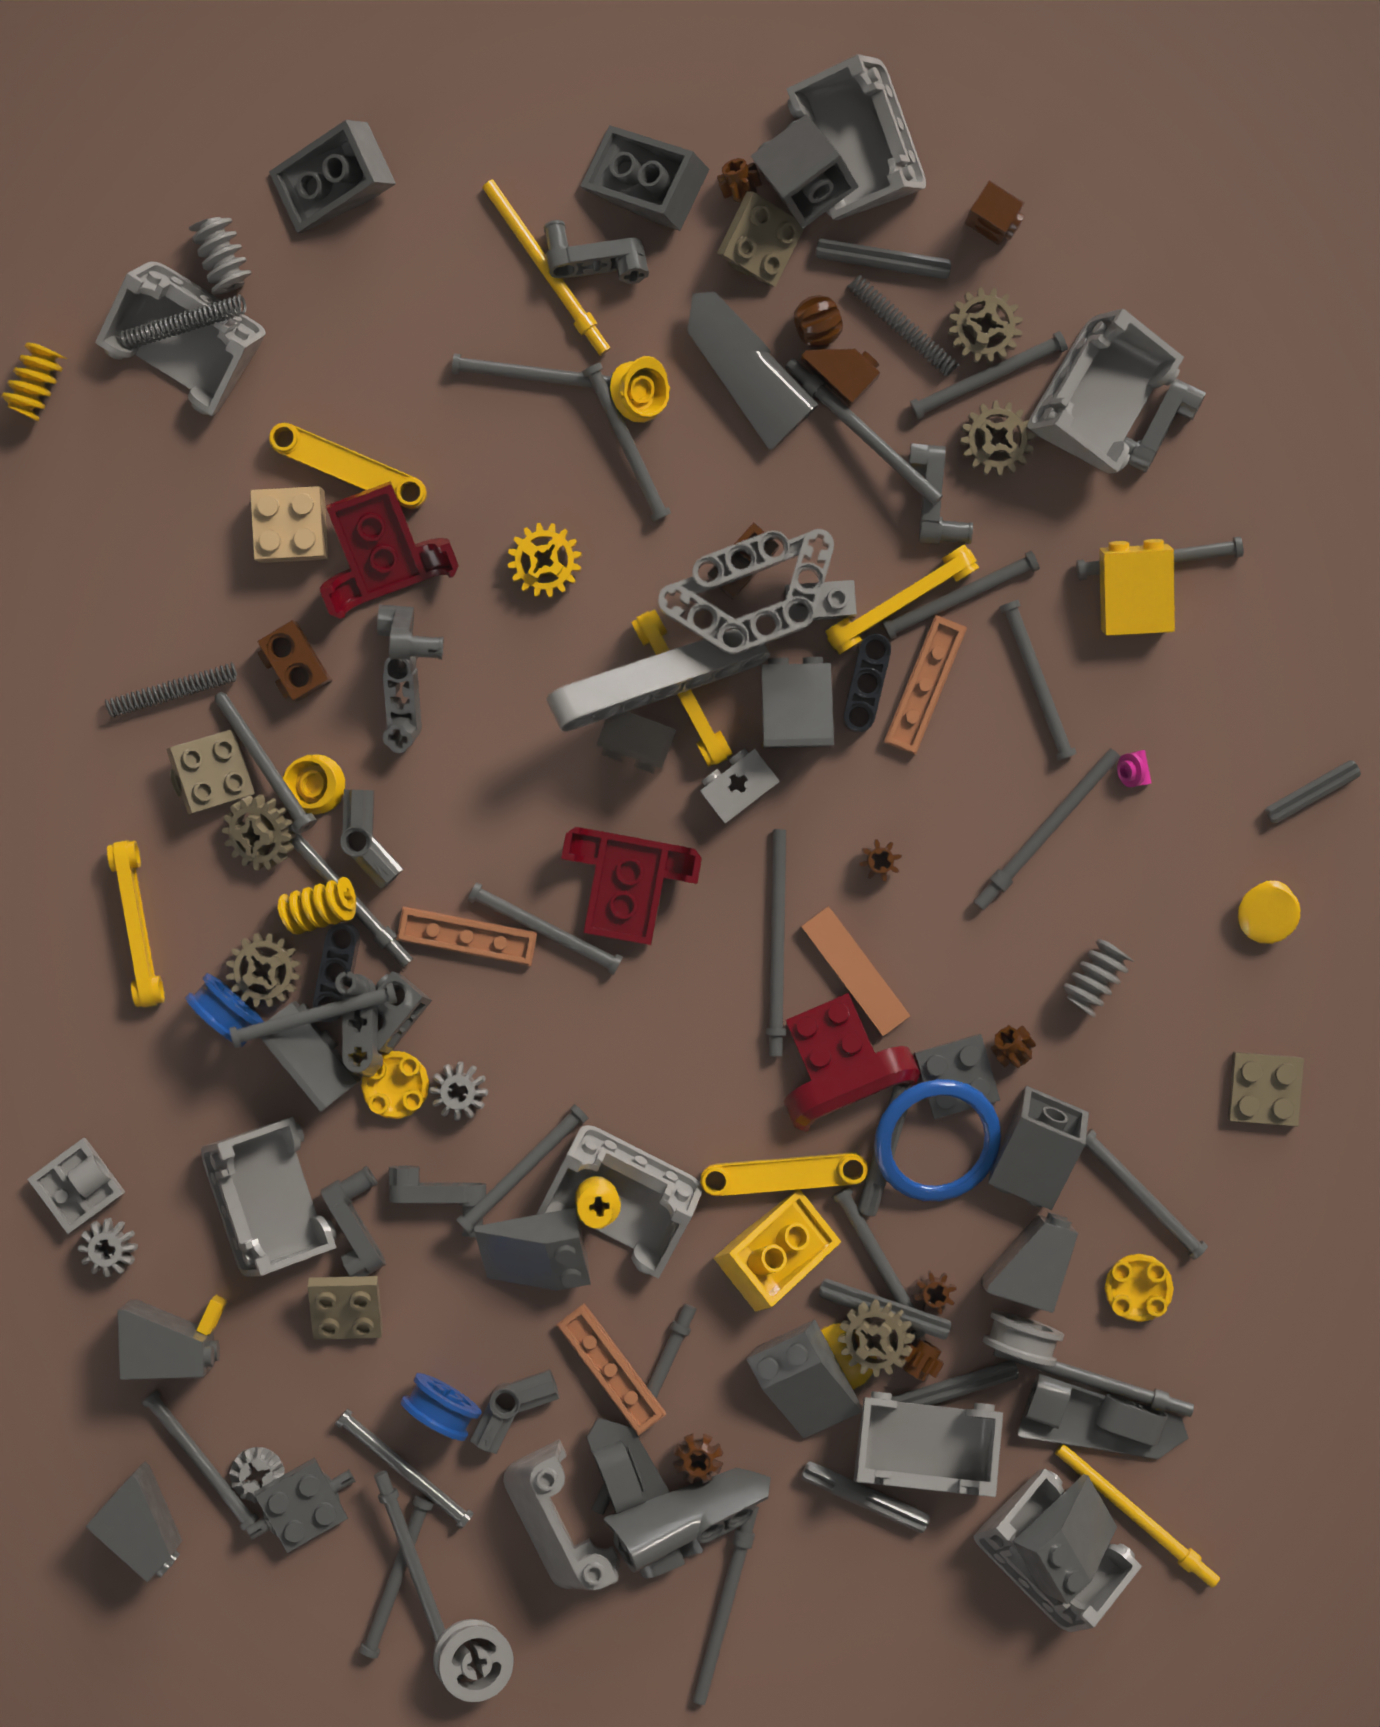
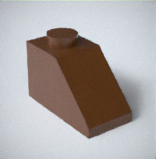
(843, 371)

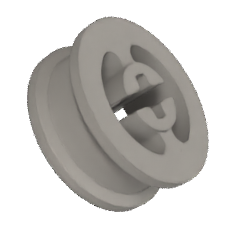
(1023, 1338)
(493, 1661)

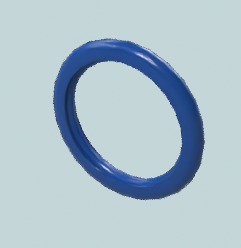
(905, 1100)

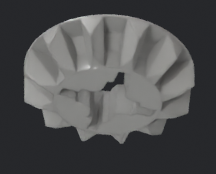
(261, 1459)

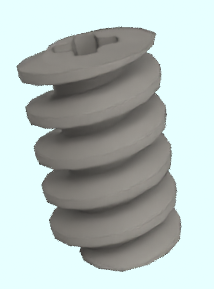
(219, 254)
(1096, 976)

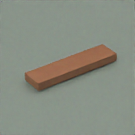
(925, 684)
(467, 936)
(855, 971)
(611, 1369)

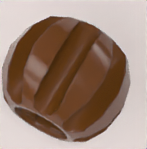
(818, 321)
(698, 1469)

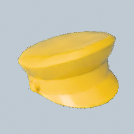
(640, 389)
(315, 783)
(1269, 912)

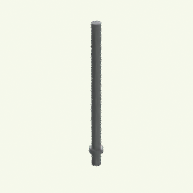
(776, 1028)
(680, 1329)
(388, 1496)

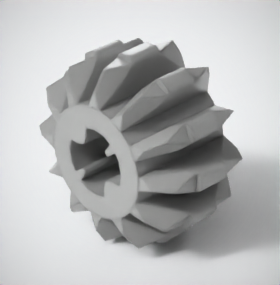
(456, 1101)
(100, 1256)

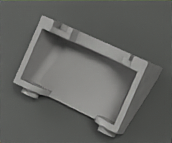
(865, 124)
(201, 359)
(1104, 389)
(653, 1195)
(266, 1198)
(929, 1446)
(530, 1486)
(1011, 1519)

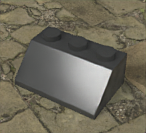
(311, 1059)

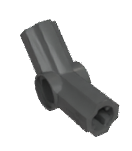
(374, 858)
(497, 1420)

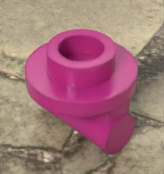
(1134, 769)

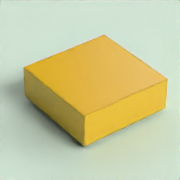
(212, 1315)

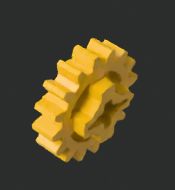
(532, 551)

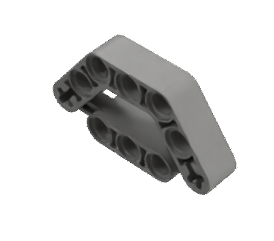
(759, 561)

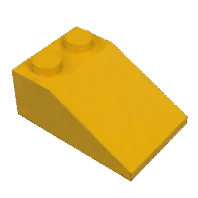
(777, 1251)

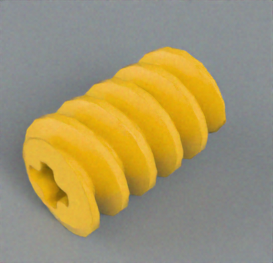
(32, 380)
(318, 907)
(585, 1197)

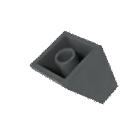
(804, 170)
(797, 704)
(1039, 1148)
(1034, 1263)
(162, 1344)
(139, 1525)

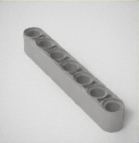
(650, 681)

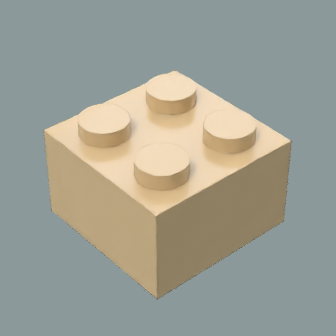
(289, 524)

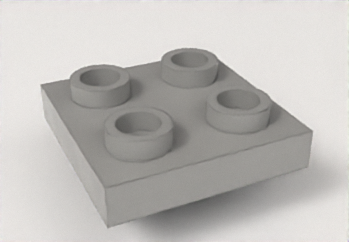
(76, 1185)

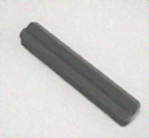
(1313, 791)

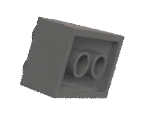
(332, 175)
(646, 176)
(536, 1250)
(804, 1379)
(1067, 1541)

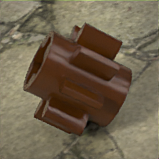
(738, 179)
(889, 857)
(1013, 1046)
(933, 1282)
(923, 1360)

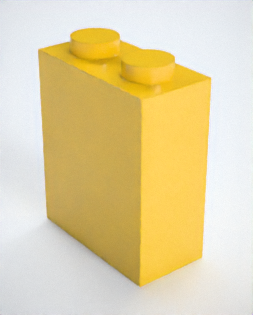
(1137, 588)

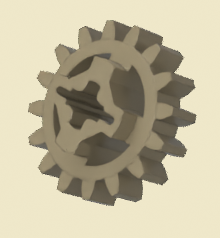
(971, 322)
(1008, 450)
(258, 832)
(254, 956)
(884, 1348)

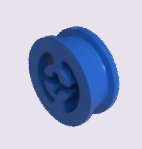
(222, 1007)
(440, 1407)

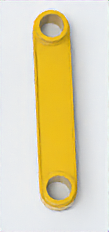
(344, 463)
(847, 633)
(712, 745)
(124, 859)
(784, 1174)

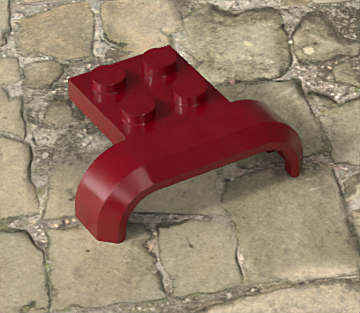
(379, 550)
(627, 880)
(841, 1062)

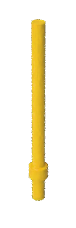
(584, 321)
(1187, 1558)

